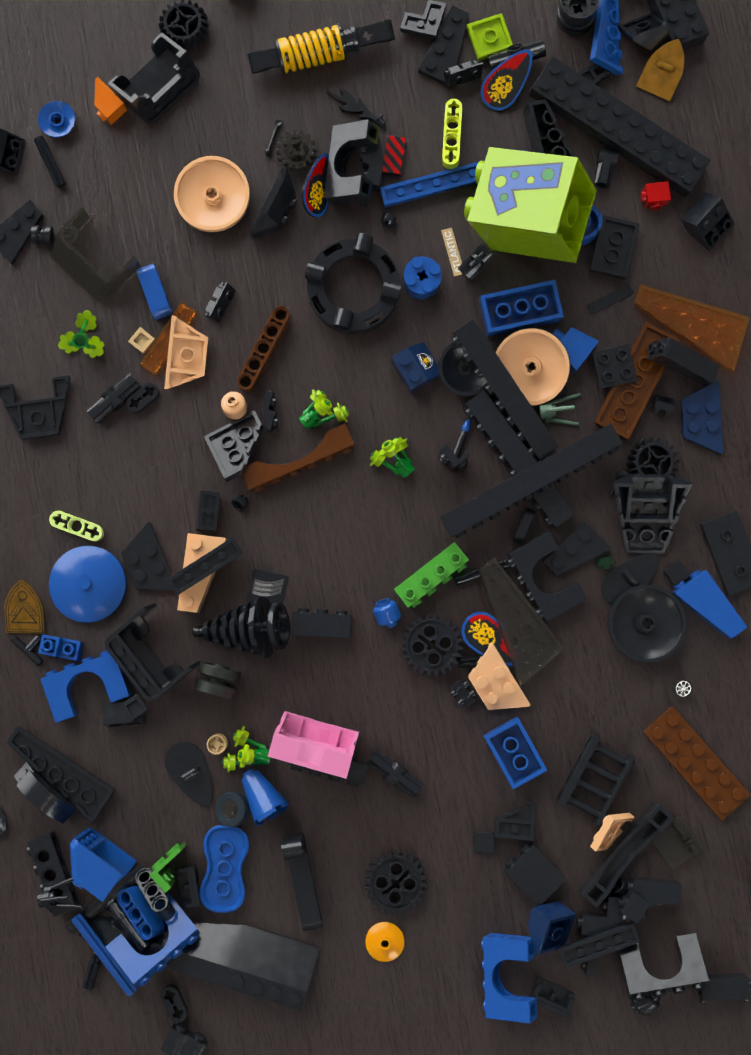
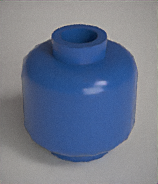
(387, 612)

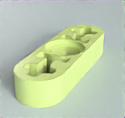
(65, 516)

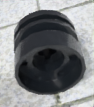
(577, 15)

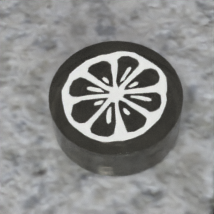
(682, 688)

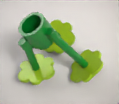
(73, 342)

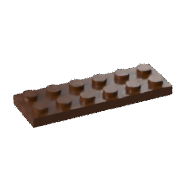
(627, 401)
(696, 763)

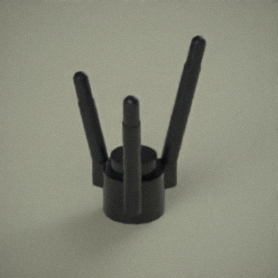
(48, 897)

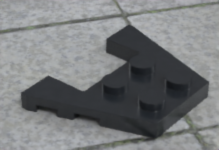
(40, 416)

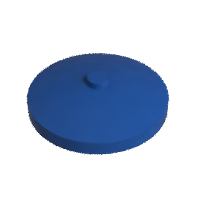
(87, 584)

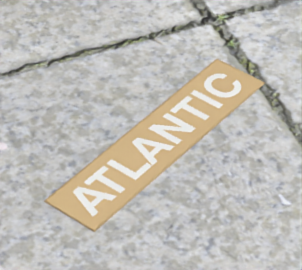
(452, 250)

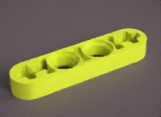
(452, 133)

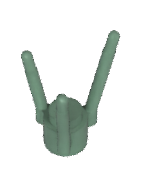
(549, 410)

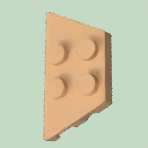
(185, 354)
(496, 683)

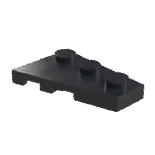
(17, 229)

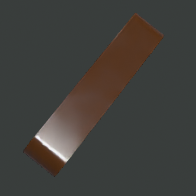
(263, 340)

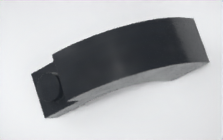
(42, 795)

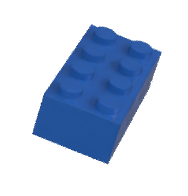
(521, 308)

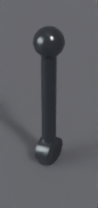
(278, 123)

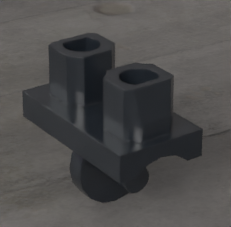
(476, 262)

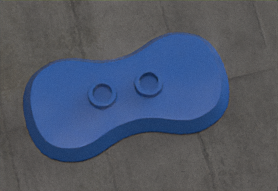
(223, 883)

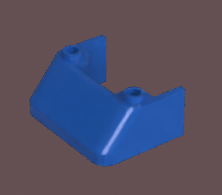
(97, 863)

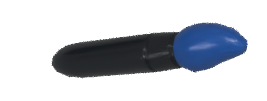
(462, 437)

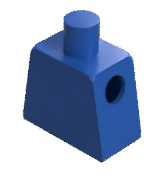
(577, 346)

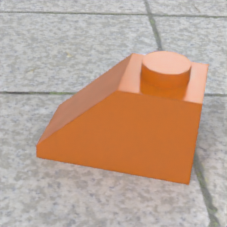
(107, 103)

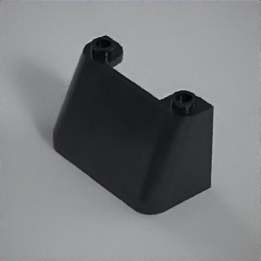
(159, 81)

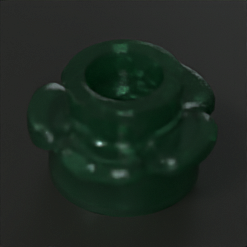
(605, 562)

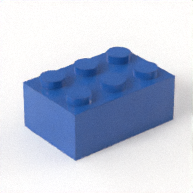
(515, 752)

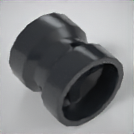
(42, 235)

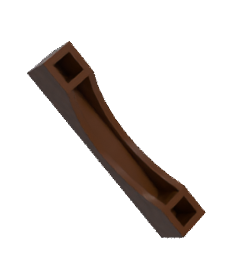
(335, 442)

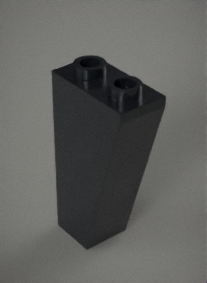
(682, 360)

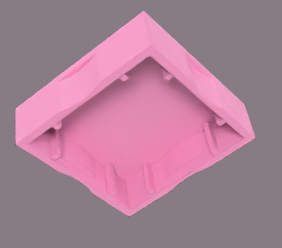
(313, 744)

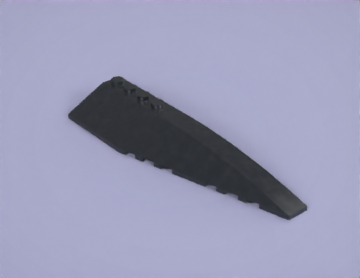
(235, 958)

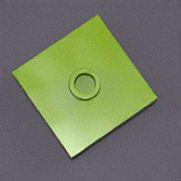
(489, 36)

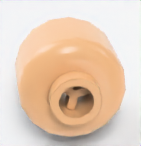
(234, 405)

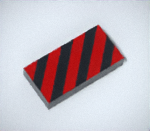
(394, 155)

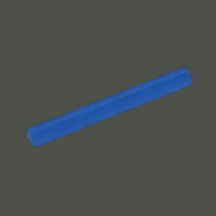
(103, 954)

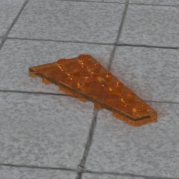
(706, 327)

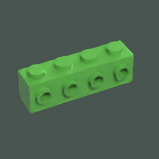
(431, 574)

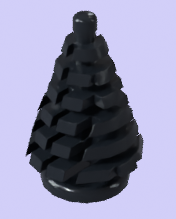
(250, 627)

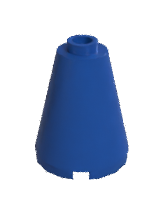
(262, 797)

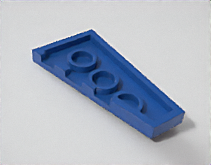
(607, 36)

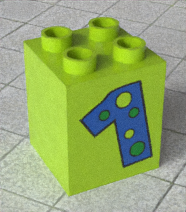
(531, 203)

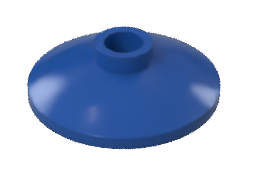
(51, 113)

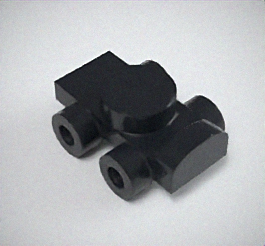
(460, 690)

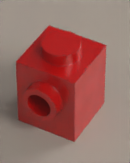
(655, 195)

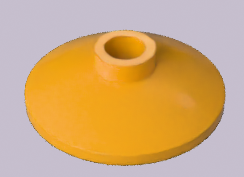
(380, 932)

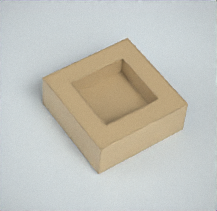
(142, 340)

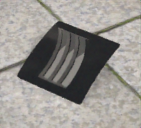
(269, 585)

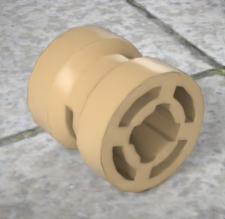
(214, 744)

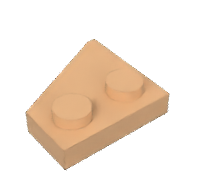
(610, 830)

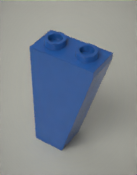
(709, 603)

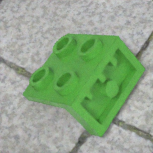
(165, 877)

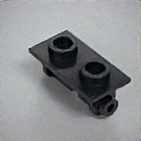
(470, 71)
(224, 294)

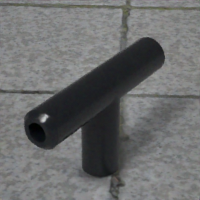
(27, 649)

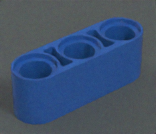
(154, 291)
(140, 913)

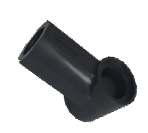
(606, 164)

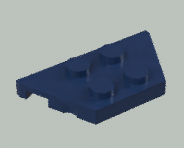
(703, 418)

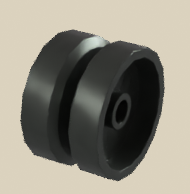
(218, 679)

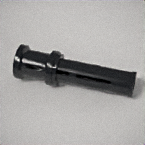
(121, 919)

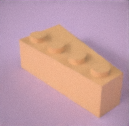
(196, 547)

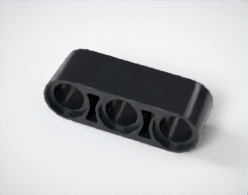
(154, 895)

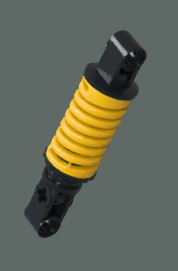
(318, 45)

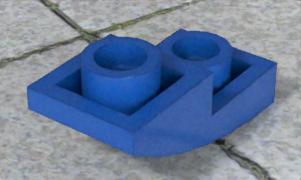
(60, 647)

